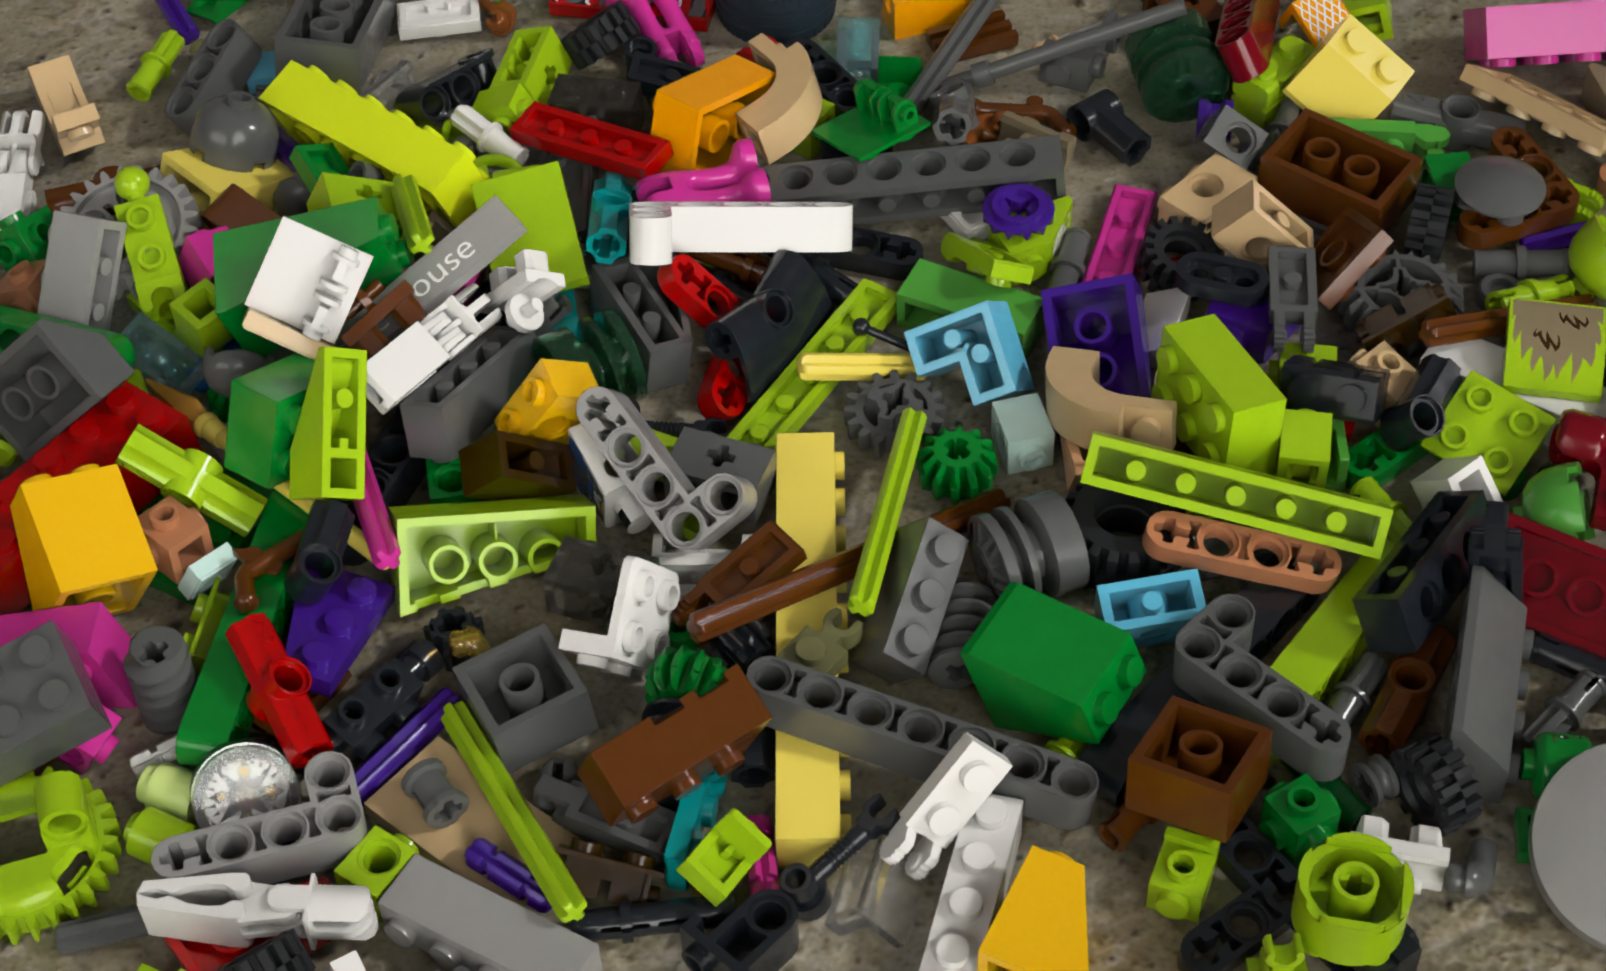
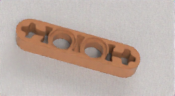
(1241, 543)

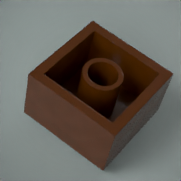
(1198, 768)

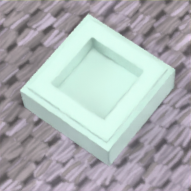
(202, 573)

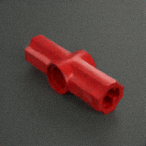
(278, 689)

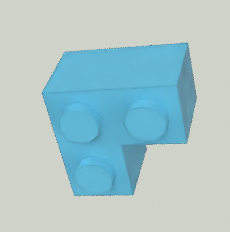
(981, 344)

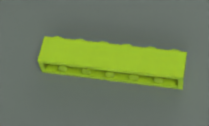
(1237, 494)

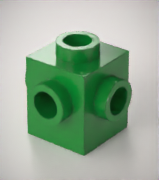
(21, 237)
(1299, 817)

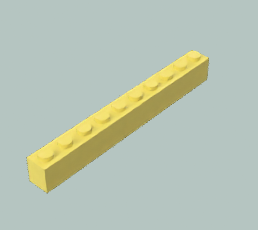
(807, 773)

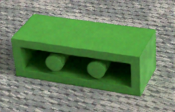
(938, 291)

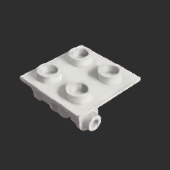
(308, 280)

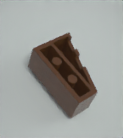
(675, 750)

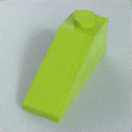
(331, 429)

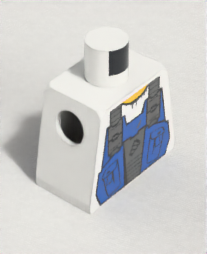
(602, 484)

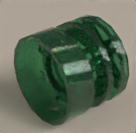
(1176, 67)
(604, 346)

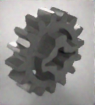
(876, 410)

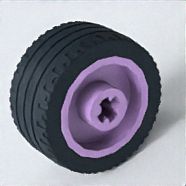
(776, 18)

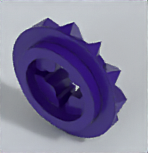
(1019, 199)

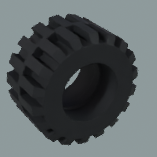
(1114, 556)

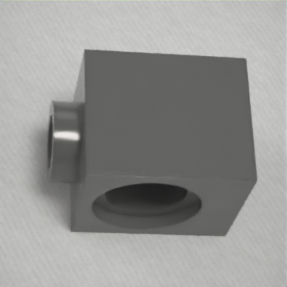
(1213, 137)

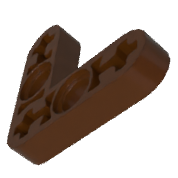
(1558, 207)

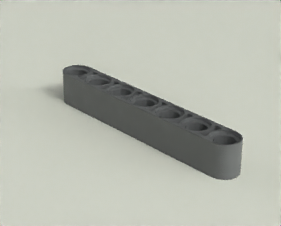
(894, 725)

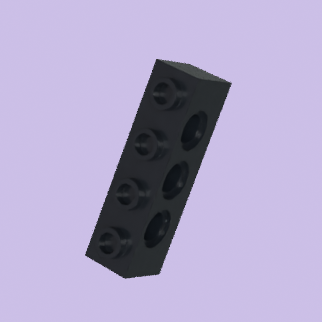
(1420, 574)

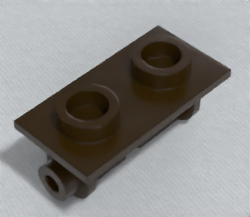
(1402, 331)
(628, 876)

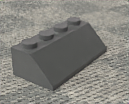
(1489, 682)

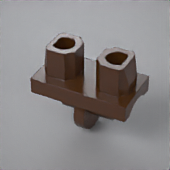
(398, 304)

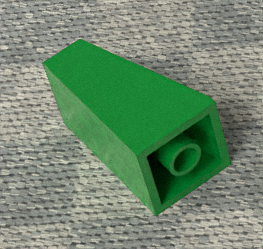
(243, 250)

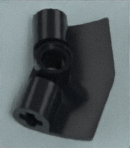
(773, 322)

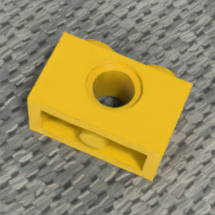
(547, 400)

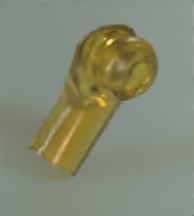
(468, 642)

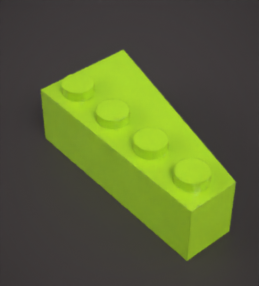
(480, 544)

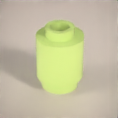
(167, 789)

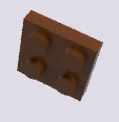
(1346, 254)

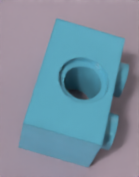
(1151, 606)

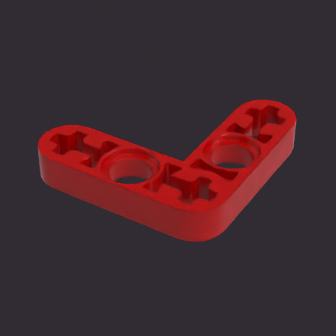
(689, 288)

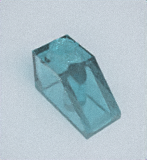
(859, 45)
(163, 355)

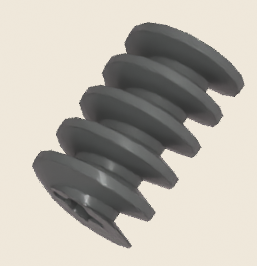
(963, 615)
(160, 677)

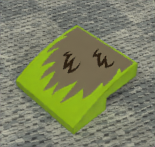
(1554, 350)

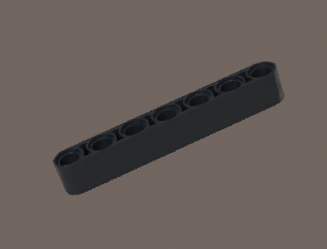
(1275, 616)

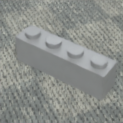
(475, 926)

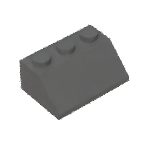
(53, 380)

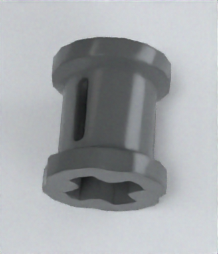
(434, 792)

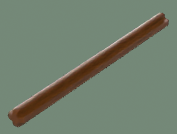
(816, 577)

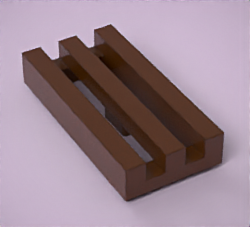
(993, 36)

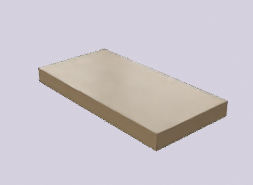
(448, 845)

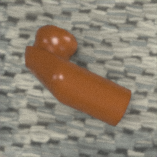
(502, 17)
(987, 130)

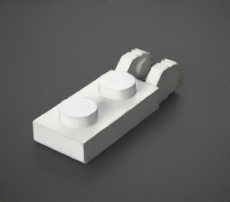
(944, 804)

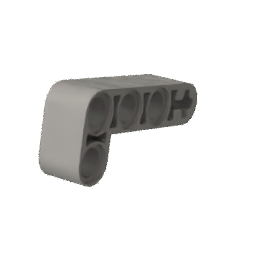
(655, 462)
(262, 835)

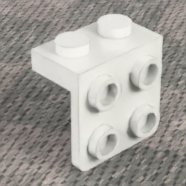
(637, 622)

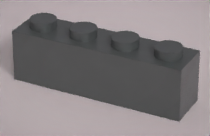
(466, 394)

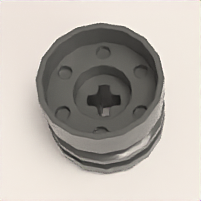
(1032, 546)

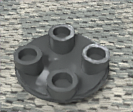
(1499, 188)

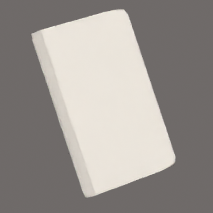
(1160, 310)

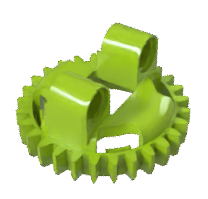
(70, 822)

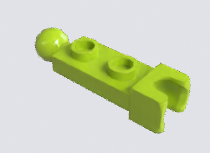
(148, 242)

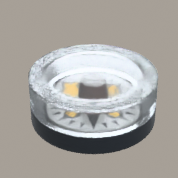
(241, 782)

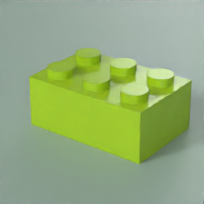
(1222, 395)

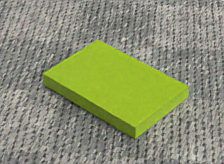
(543, 207)

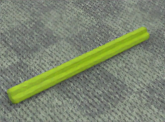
(886, 513)
(514, 813)

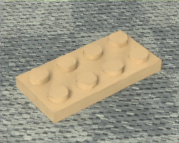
(1531, 101)

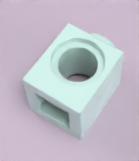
(1022, 433)

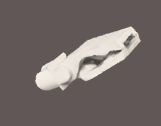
(20, 160)
(425, 347)
(235, 911)

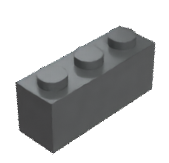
(911, 601)

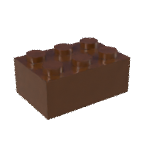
(1327, 166)

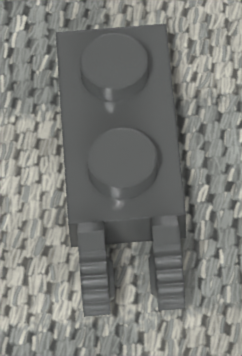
(1292, 294)

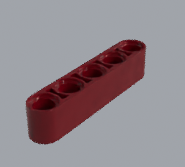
(1247, 36)

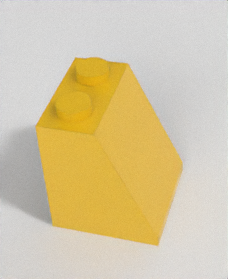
(82, 540)
(1040, 918)

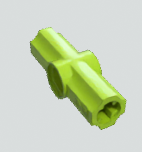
(191, 479)

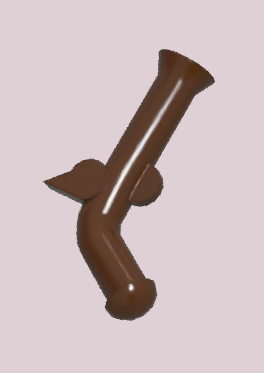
(1033, 108)
(256, 564)

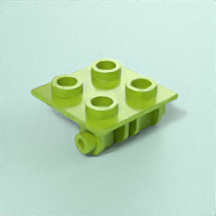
(1491, 424)

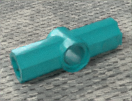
(609, 218)

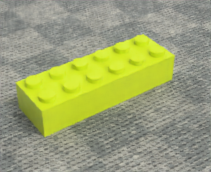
(363, 130)

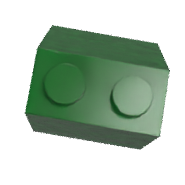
(1051, 667)

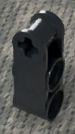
(441, 93)

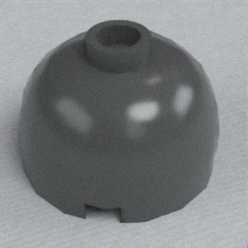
(235, 133)

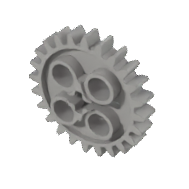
(177, 202)

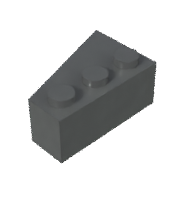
(652, 319)

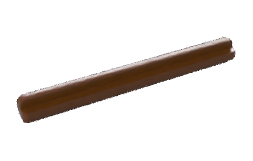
(1477, 324)

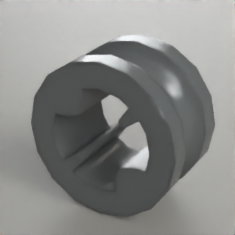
(1374, 780)

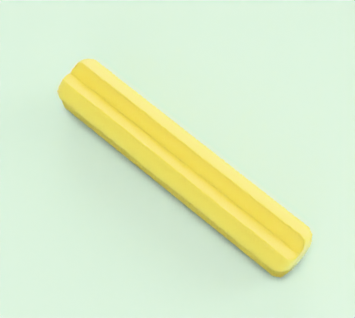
(853, 366)

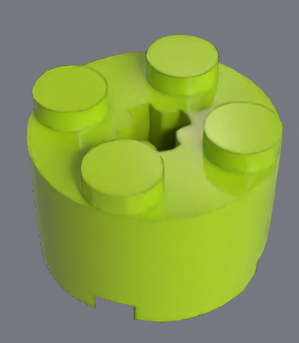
(1352, 900)

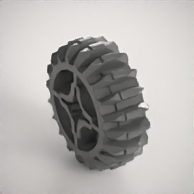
(1392, 280)

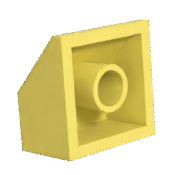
(1349, 74)

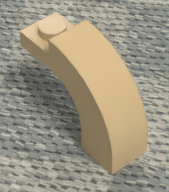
(789, 107)
(67, 111)
(1080, 405)

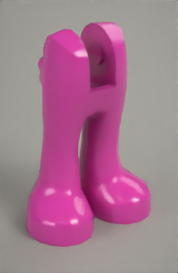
(670, 41)
(733, 181)

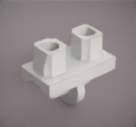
(524, 289)
(1422, 852)

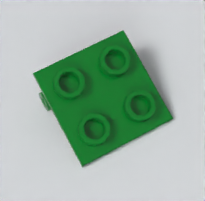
(874, 125)

